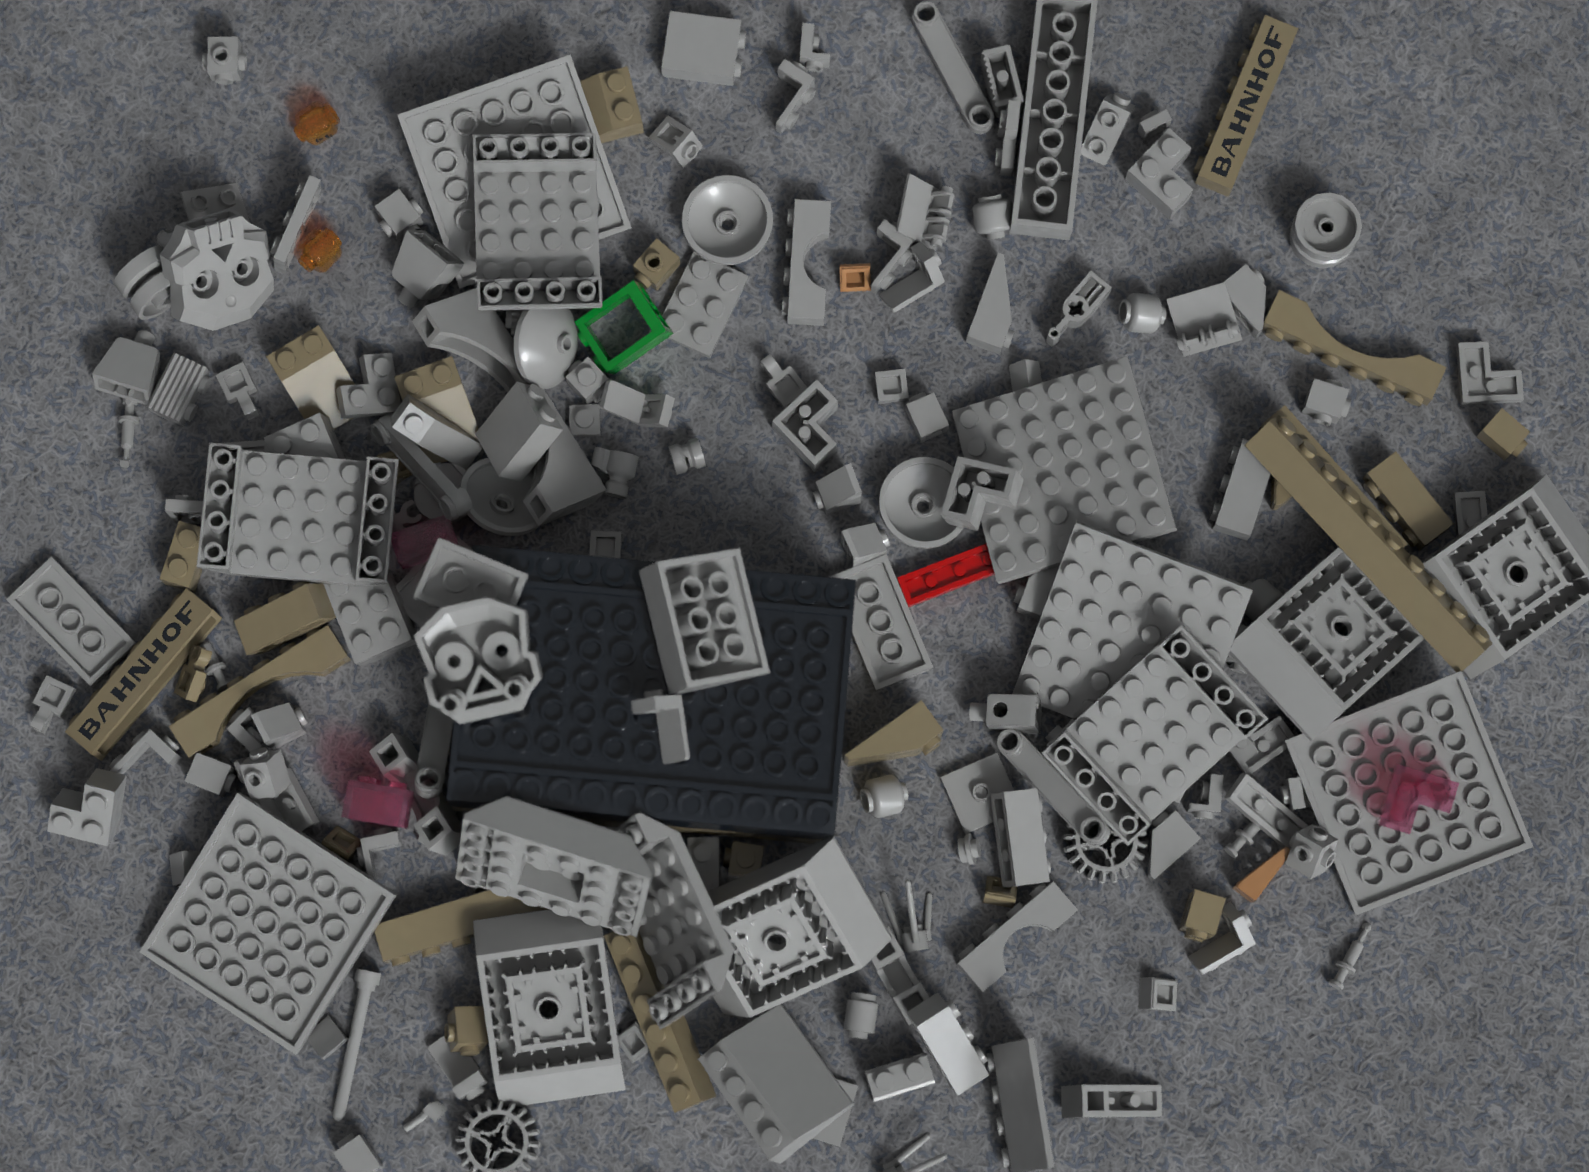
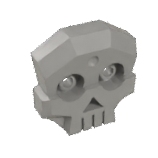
(223, 293)
(473, 634)

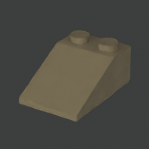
(613, 104)
(312, 375)
(441, 390)
(903, 737)

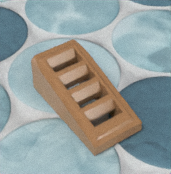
(1256, 881)

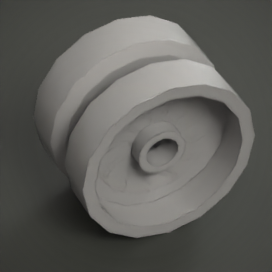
(1331, 213)
(145, 284)

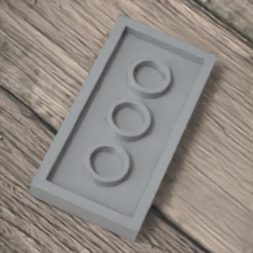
(71, 622)
(884, 625)

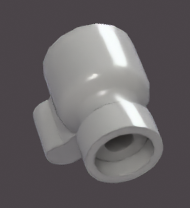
(620, 468)

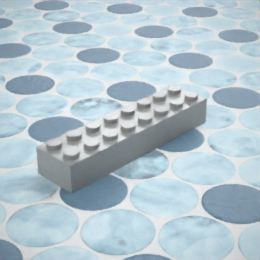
(1053, 118)
(368, 615)

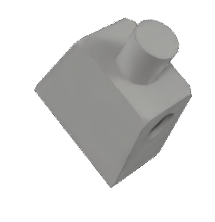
(423, 267)
(129, 368)
(1022, 715)

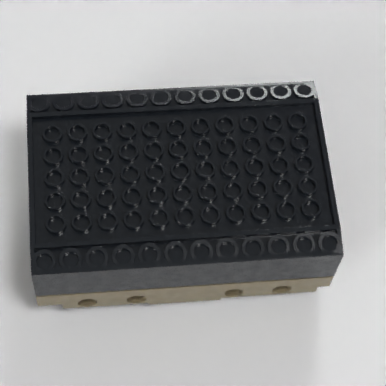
(757, 746)

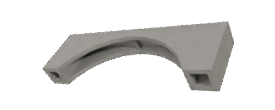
(563, 475)

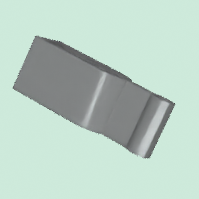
(1078, 299)

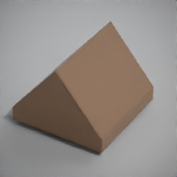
(855, 277)

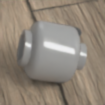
(992, 216)
(1142, 313)
(1262, 598)
(883, 796)

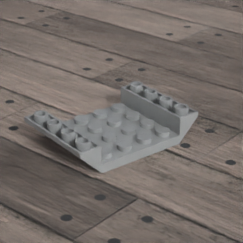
(536, 221)
(297, 516)
(1153, 734)
(678, 923)

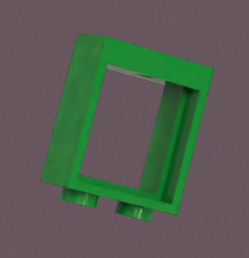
(648, 310)

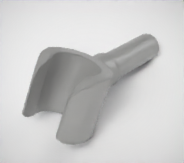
(434, 1110)

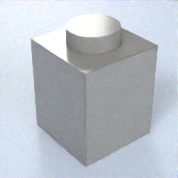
(926, 416)
(211, 775)
(357, 1155)

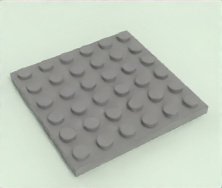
(524, 103)
(1081, 460)
(1113, 609)
(1350, 771)
(268, 923)

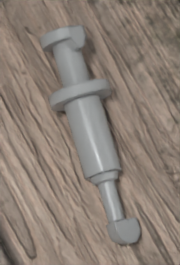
(128, 424)
(215, 668)
(1244, 837)
(1350, 958)

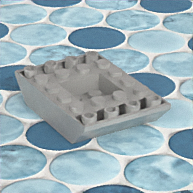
(1539, 537)
(1303, 659)
(555, 864)
(818, 910)
(538, 960)

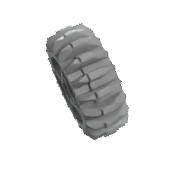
(1108, 856)
(508, 1115)

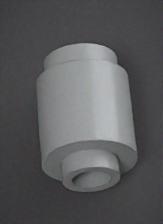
(860, 1015)

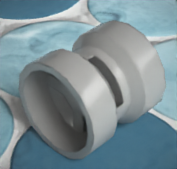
(687, 456)

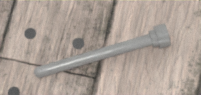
(366, 983)

